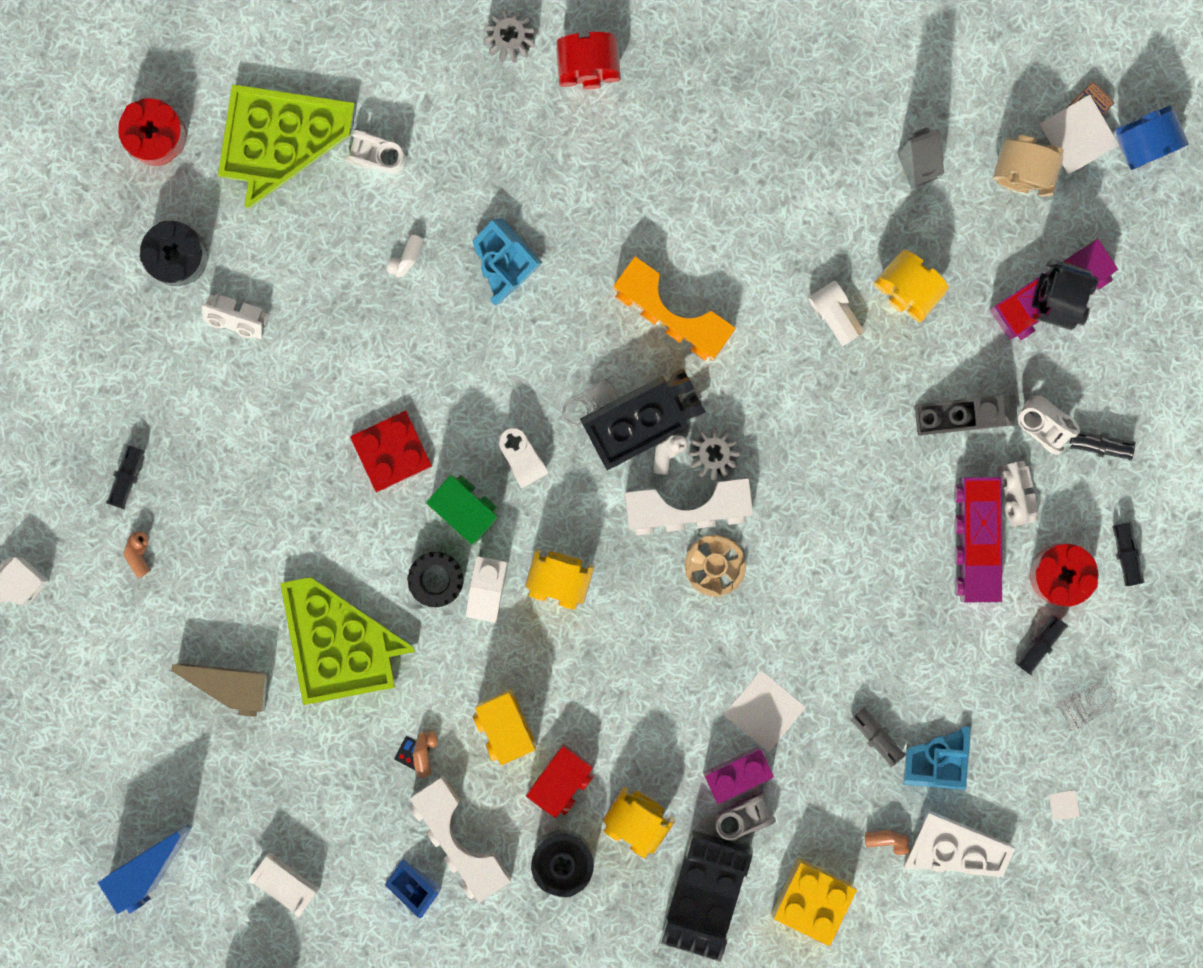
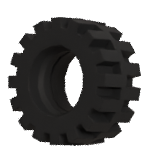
(416, 585)

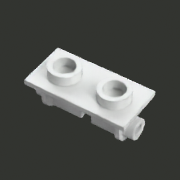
(247, 322)
(1019, 507)

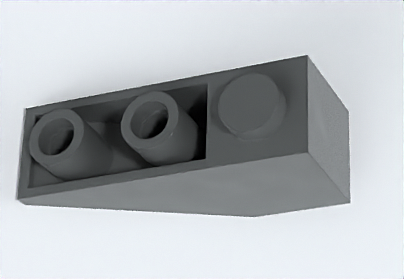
(922, 157)
(966, 414)

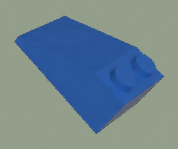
(131, 883)

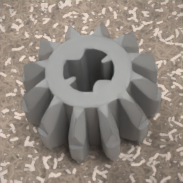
(504, 26)
(703, 455)

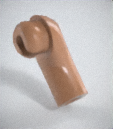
(134, 553)
(420, 753)
(886, 838)

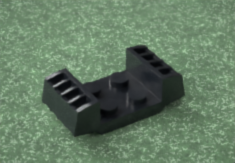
(706, 895)

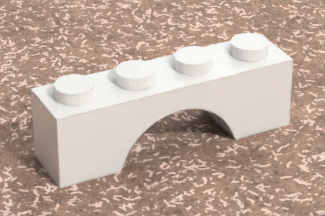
(729, 501)
(20, 581)
(481, 872)

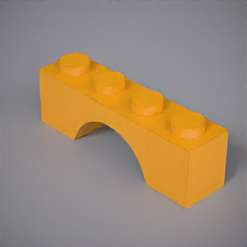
(705, 333)

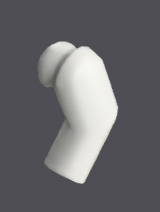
(408, 259)
(666, 450)

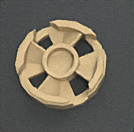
(715, 565)

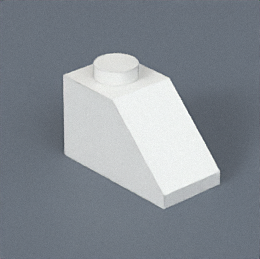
(486, 589)

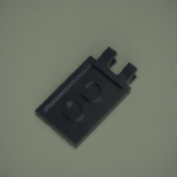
(642, 418)

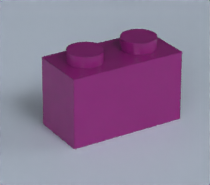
(738, 775)

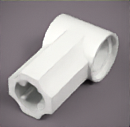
(832, 306)

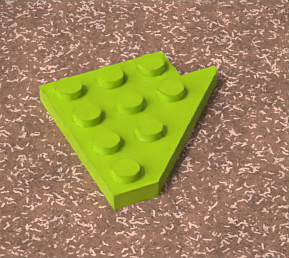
(277, 136)
(336, 644)

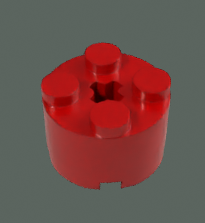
(588, 60)
(142, 117)
(1080, 582)

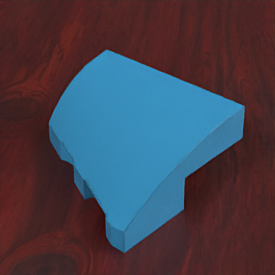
(939, 762)

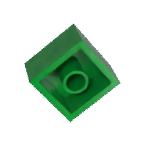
(463, 509)

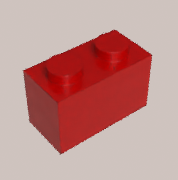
(560, 781)

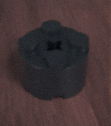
(168, 270)
(1064, 295)
(556, 879)

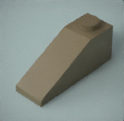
(231, 687)

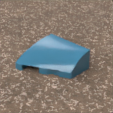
(504, 258)

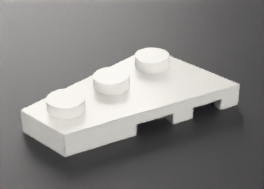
(956, 847)

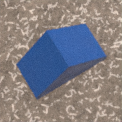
(413, 888)

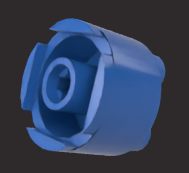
(1151, 137)

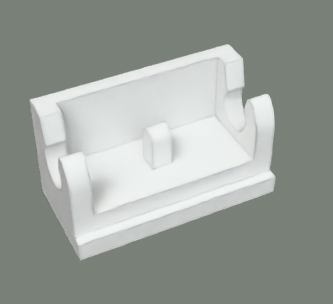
(284, 884)

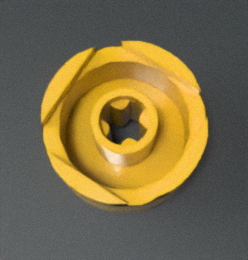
(911, 285)
(558, 578)
(637, 822)

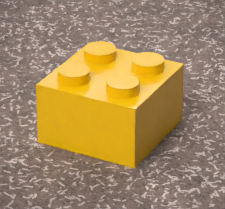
(504, 727)
(813, 902)

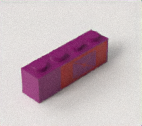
(1016, 311)
(979, 539)

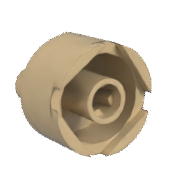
(1028, 166)

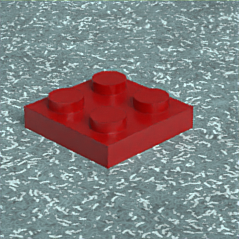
(391, 451)

